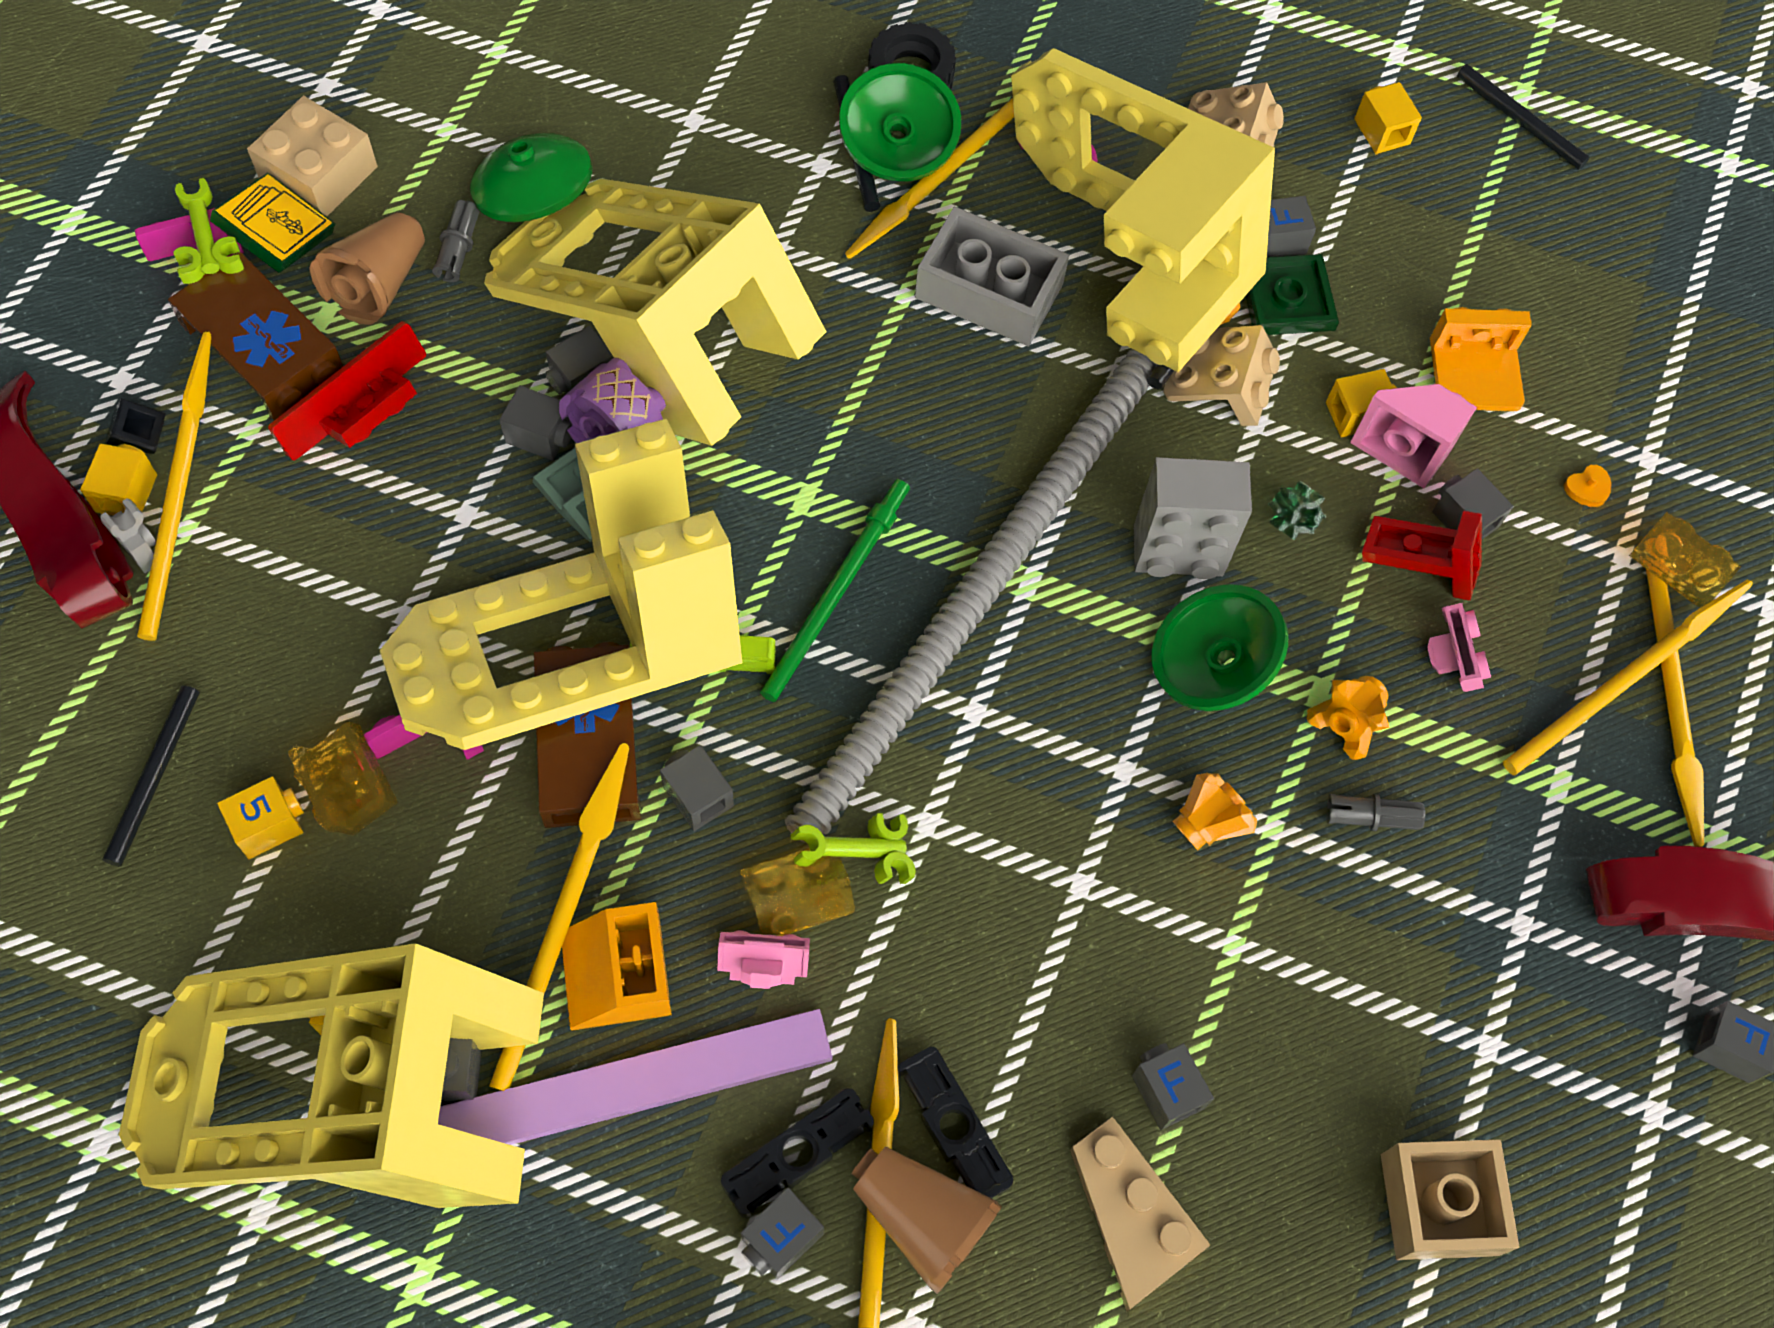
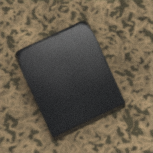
(135, 426)

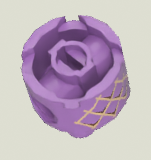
(609, 402)

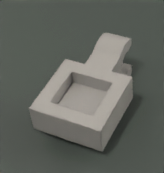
(132, 534)

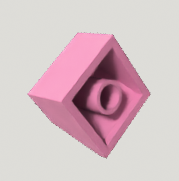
(1413, 429)

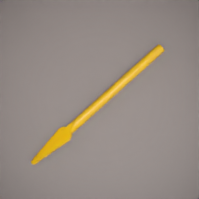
(899, 211)
(193, 408)
(1688, 631)
(1685, 767)
(596, 825)
(884, 1112)

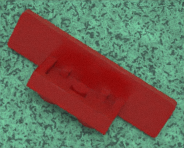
(353, 397)

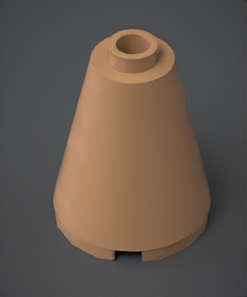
(368, 267)
(923, 1212)

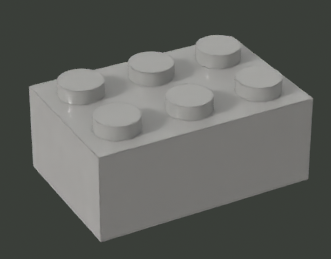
(991, 276)
(1191, 517)

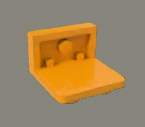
(1479, 356)

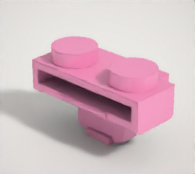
(1456, 649)
(763, 959)

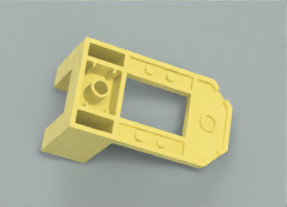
(1188, 219)
(705, 259)
(654, 560)
(372, 1085)

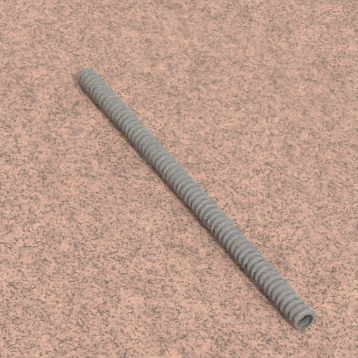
(972, 597)

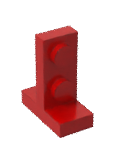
(1429, 549)

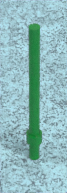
(878, 522)

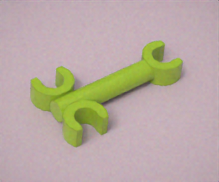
(208, 256)
(882, 844)

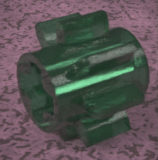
(1297, 510)

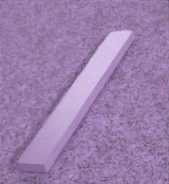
(643, 1081)

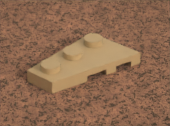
(1138, 1217)

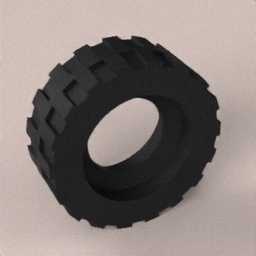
(915, 41)

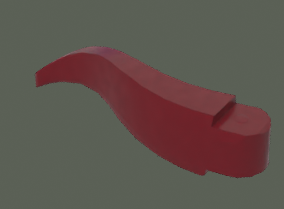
(59, 530)
(1687, 893)

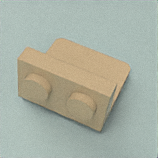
(1242, 108)
(1229, 366)

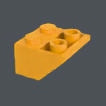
(616, 967)

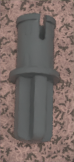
(456, 241)
(1375, 812)

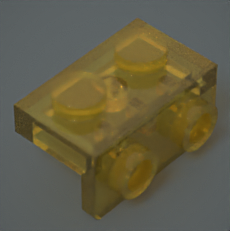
(1685, 560)
(343, 780)
(796, 896)

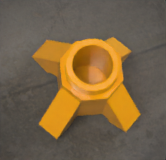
(1353, 713)
(1213, 812)

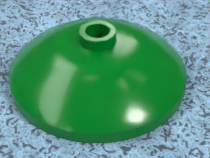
(905, 101)
(530, 177)
(1209, 631)

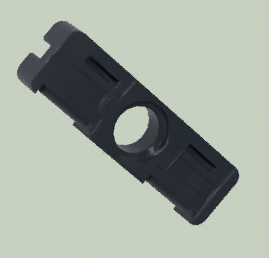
(939, 1095)
(765, 1171)

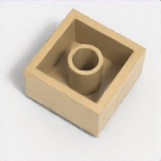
(314, 154)
(1449, 1199)

